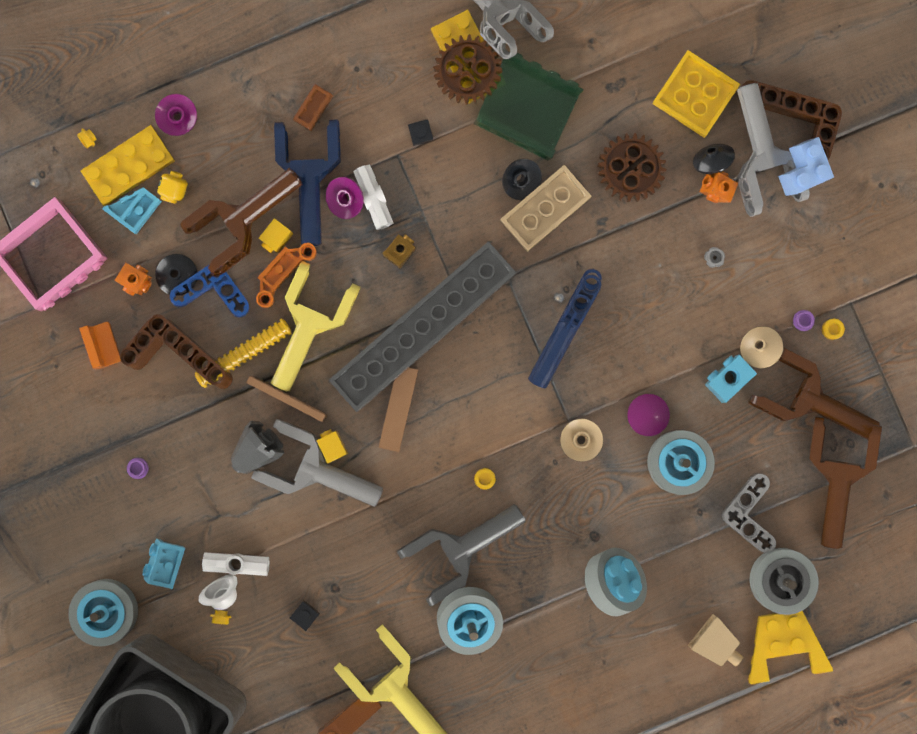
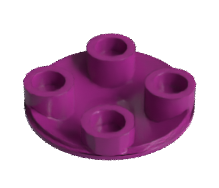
(648, 415)

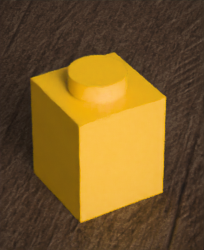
(275, 236)
(331, 446)

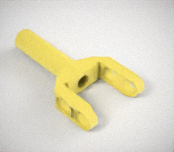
(308, 325)
(394, 688)

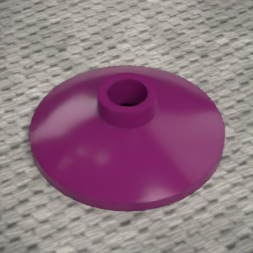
(173, 105)
(338, 201)

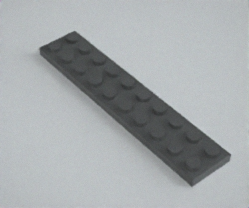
(422, 326)

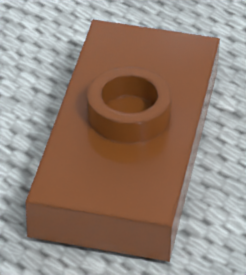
(313, 107)

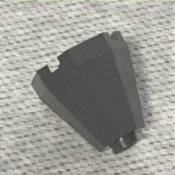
(256, 448)

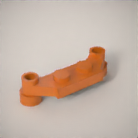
(280, 270)

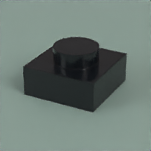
(420, 132)
(304, 615)

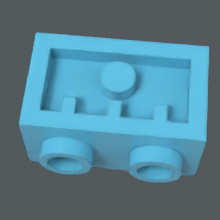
(163, 563)

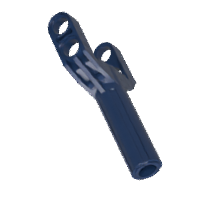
(311, 173)
(565, 330)

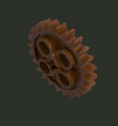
(453, 81)
(644, 181)

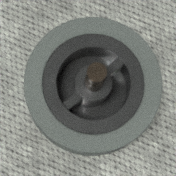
(784, 581)

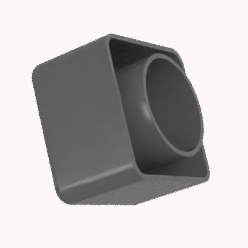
(158, 692)

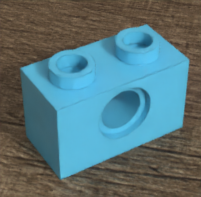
(742, 375)

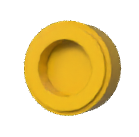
(833, 329)
(484, 478)

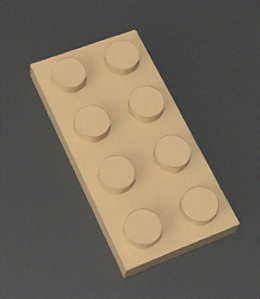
(545, 208)

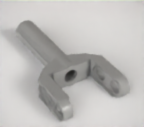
(502, 11)
(764, 154)
(315, 470)

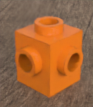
(718, 187)
(128, 276)

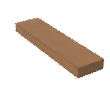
(286, 398)
(398, 410)

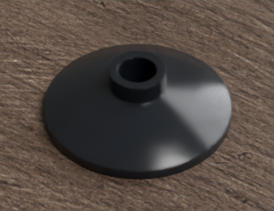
(713, 158)
(529, 181)
(179, 262)

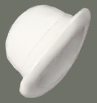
(220, 593)

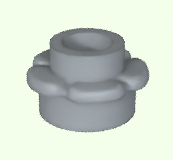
(714, 251)

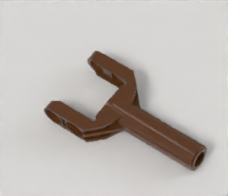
(240, 218)
(812, 399)
(840, 478)

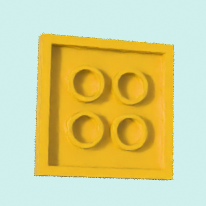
(696, 93)

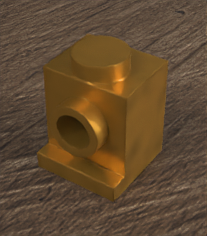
(399, 258)

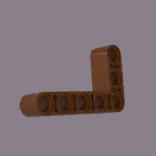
(799, 101)
(181, 347)

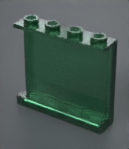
(529, 106)

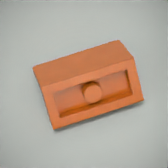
(100, 345)

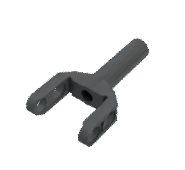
(461, 549)

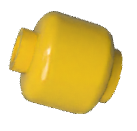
(172, 187)

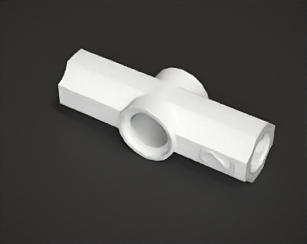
(373, 197)
(222, 563)

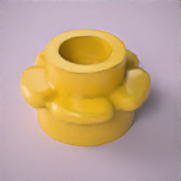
(87, 138)
(220, 617)

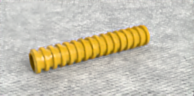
(250, 348)

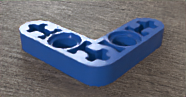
(217, 284)

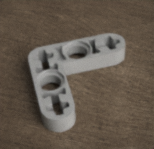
(742, 511)

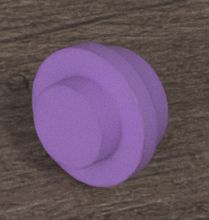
(803, 320)
(137, 468)

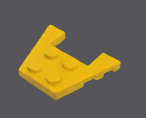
(783, 636)

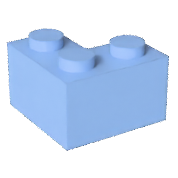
(810, 170)

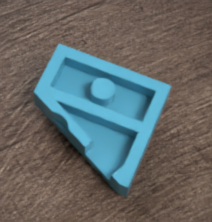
(134, 209)

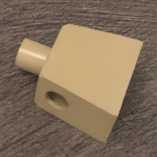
(716, 643)

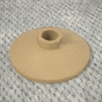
(768, 354)
(592, 444)

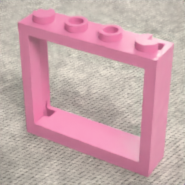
(30, 226)

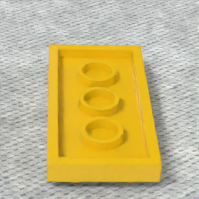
(452, 28)
(127, 165)

